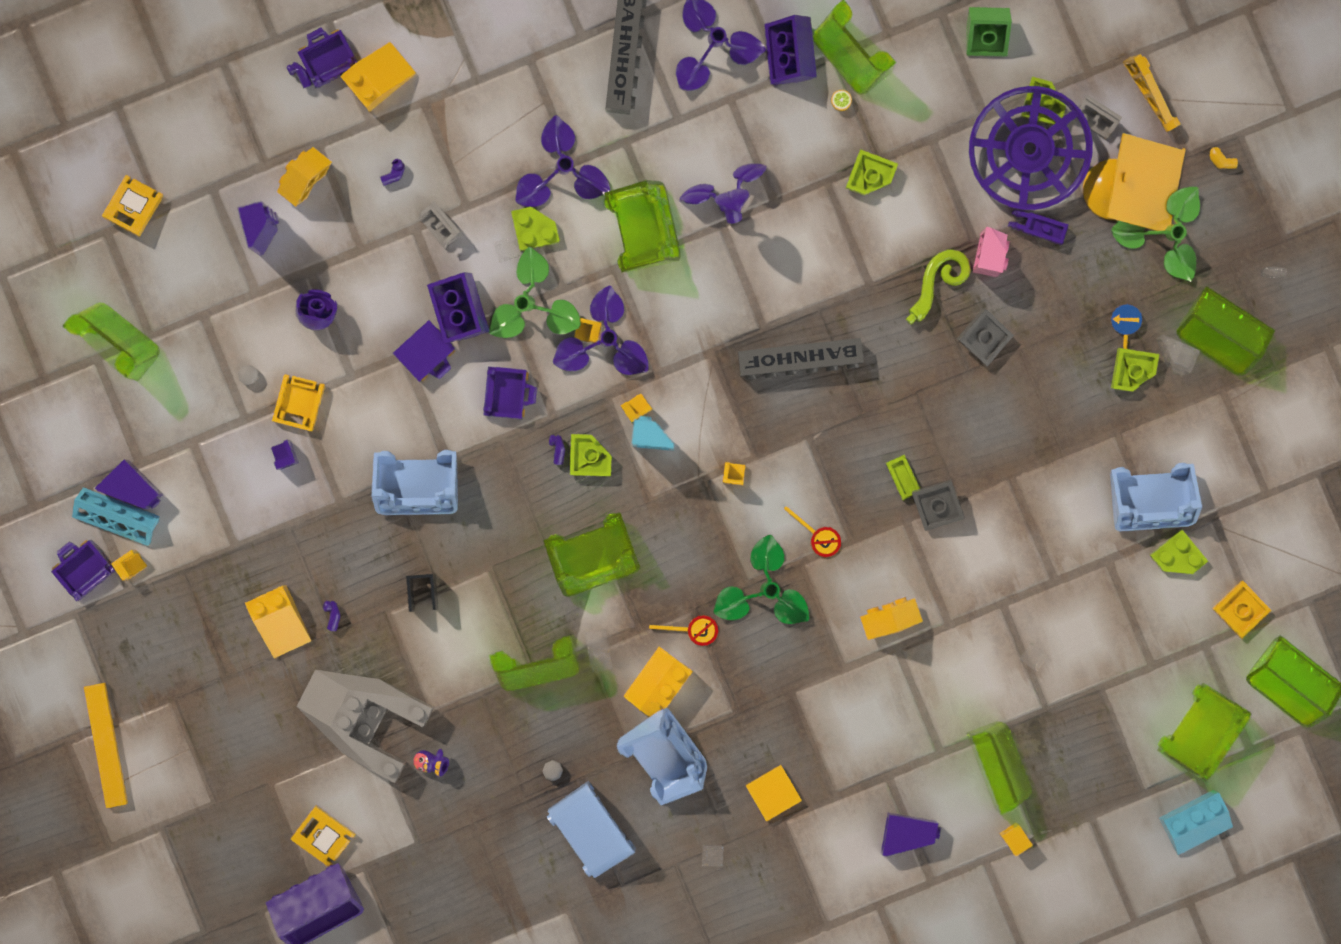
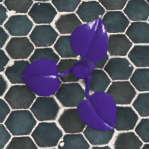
(743, 51)
(560, 137)
(731, 201)
(629, 358)

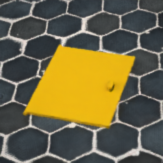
(1148, 181)

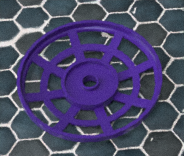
(1044, 147)

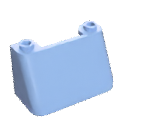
(415, 485)
(1155, 499)
(666, 756)
(590, 830)

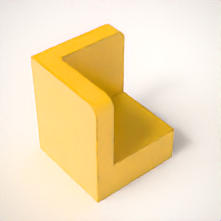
(588, 331)
(636, 407)
(733, 473)
(129, 565)
(1016, 839)

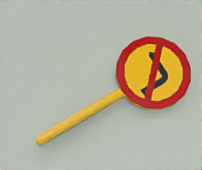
(824, 540)
(701, 630)

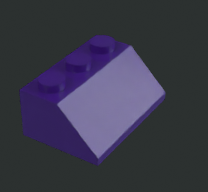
(790, 50)
(258, 226)
(458, 307)

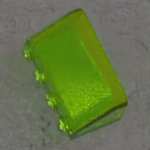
(1225, 332)
(1295, 683)
(1000, 766)

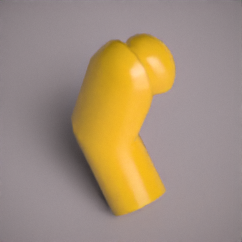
(1221, 161)

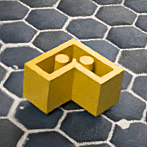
(302, 175)
(891, 618)

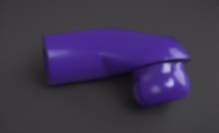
(301, 72)
(395, 174)
(559, 454)
(335, 615)

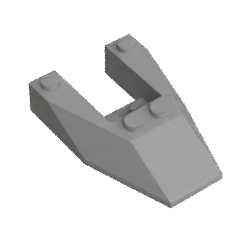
(350, 712)

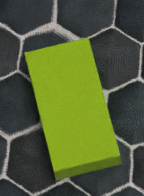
(902, 476)

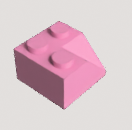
(991, 253)

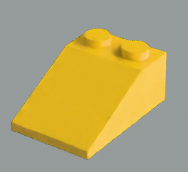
(378, 75)
(278, 621)

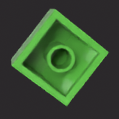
(988, 31)

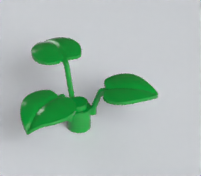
(791, 605)

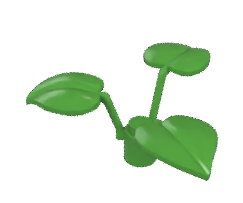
(1181, 260)
(507, 319)

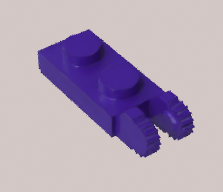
(1040, 227)

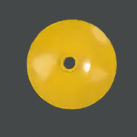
(1098, 187)

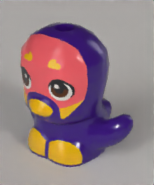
(428, 762)

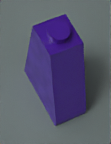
(130, 486)
(908, 833)

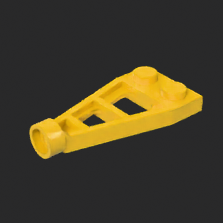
(1138, 68)

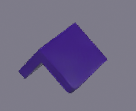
(284, 455)

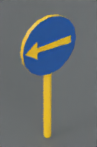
(1126, 321)

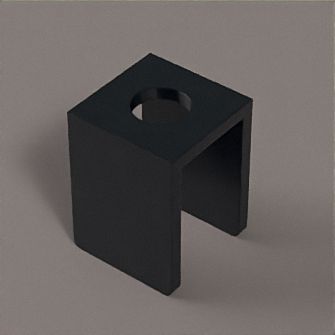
(410, 593)

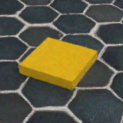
(1241, 609)
(773, 792)

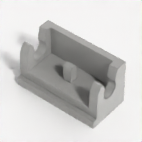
(1099, 117)
(439, 225)

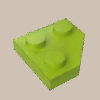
(1046, 101)
(870, 173)
(534, 229)
(1133, 369)
(588, 457)
(1179, 555)

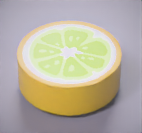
(841, 100)

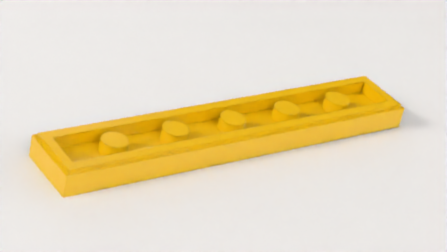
(105, 745)

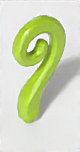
(923, 305)

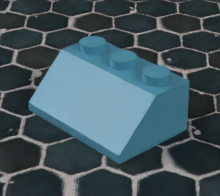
(649, 435)
(1196, 821)

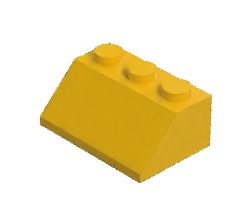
(658, 682)

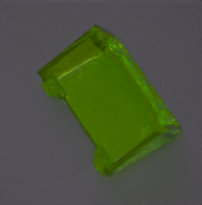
(848, 55)
(644, 225)
(136, 349)
(592, 557)
(561, 666)
(1205, 732)

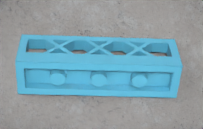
(115, 512)

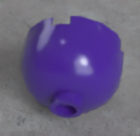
(316, 309)

